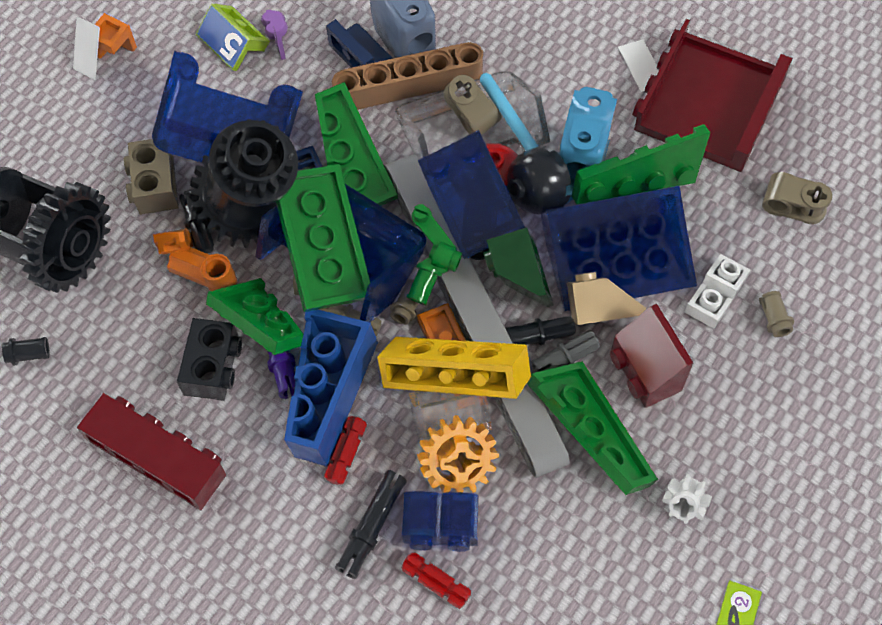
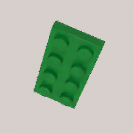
(323, 240)

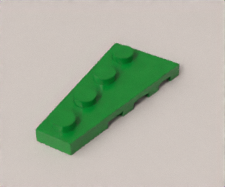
(590, 418)

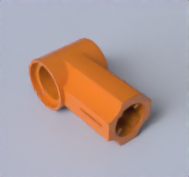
(203, 268)

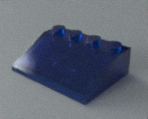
(628, 239)

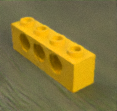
(455, 367)

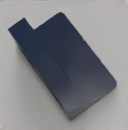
(355, 45)

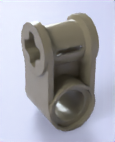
(472, 108)
(795, 197)

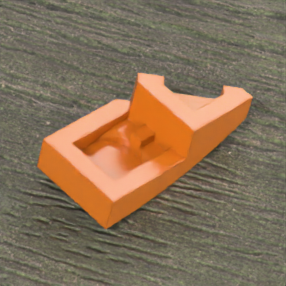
(173, 241)

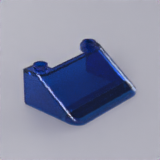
(195, 114)

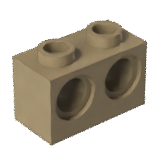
(156, 174)

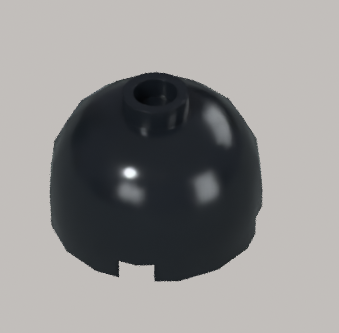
(538, 180)

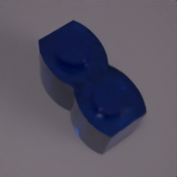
(440, 519)

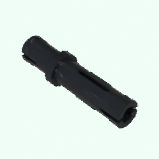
(365, 535)

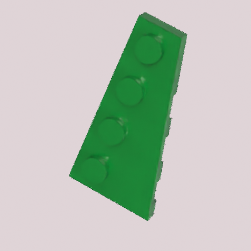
(351, 146)
(644, 170)

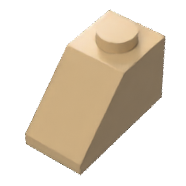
(599, 300)

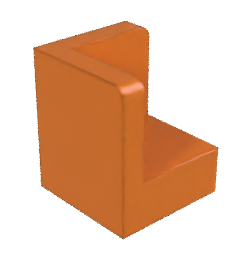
(114, 35)

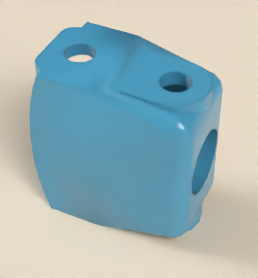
(587, 130)

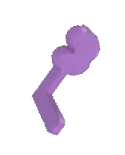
(275, 28)

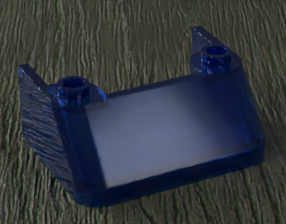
(387, 243)

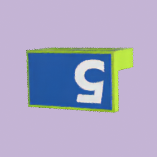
(230, 34)

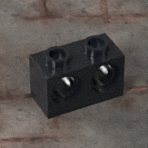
(201, 358)

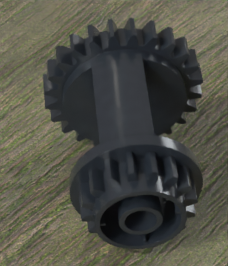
(243, 179)
(60, 233)

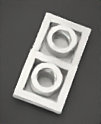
(717, 291)

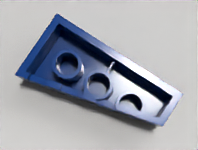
(327, 381)

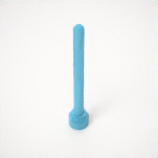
(512, 118)

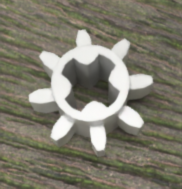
(687, 499)

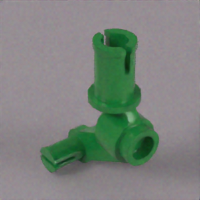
(440, 260)

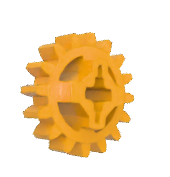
(453, 452)

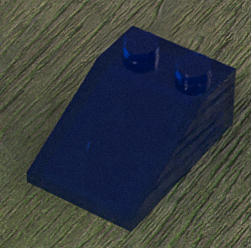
(470, 193)

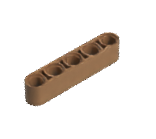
(410, 74)

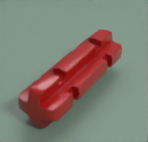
(345, 450)
(436, 580)

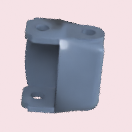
(404, 31)

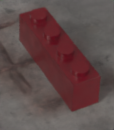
(152, 450)

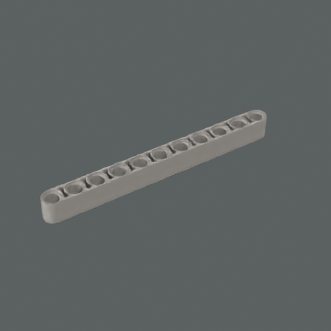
(480, 322)

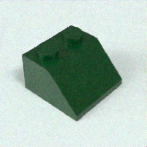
(518, 264)

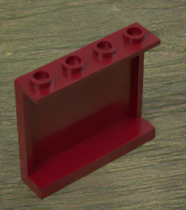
(710, 87)

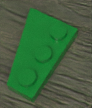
(257, 315)

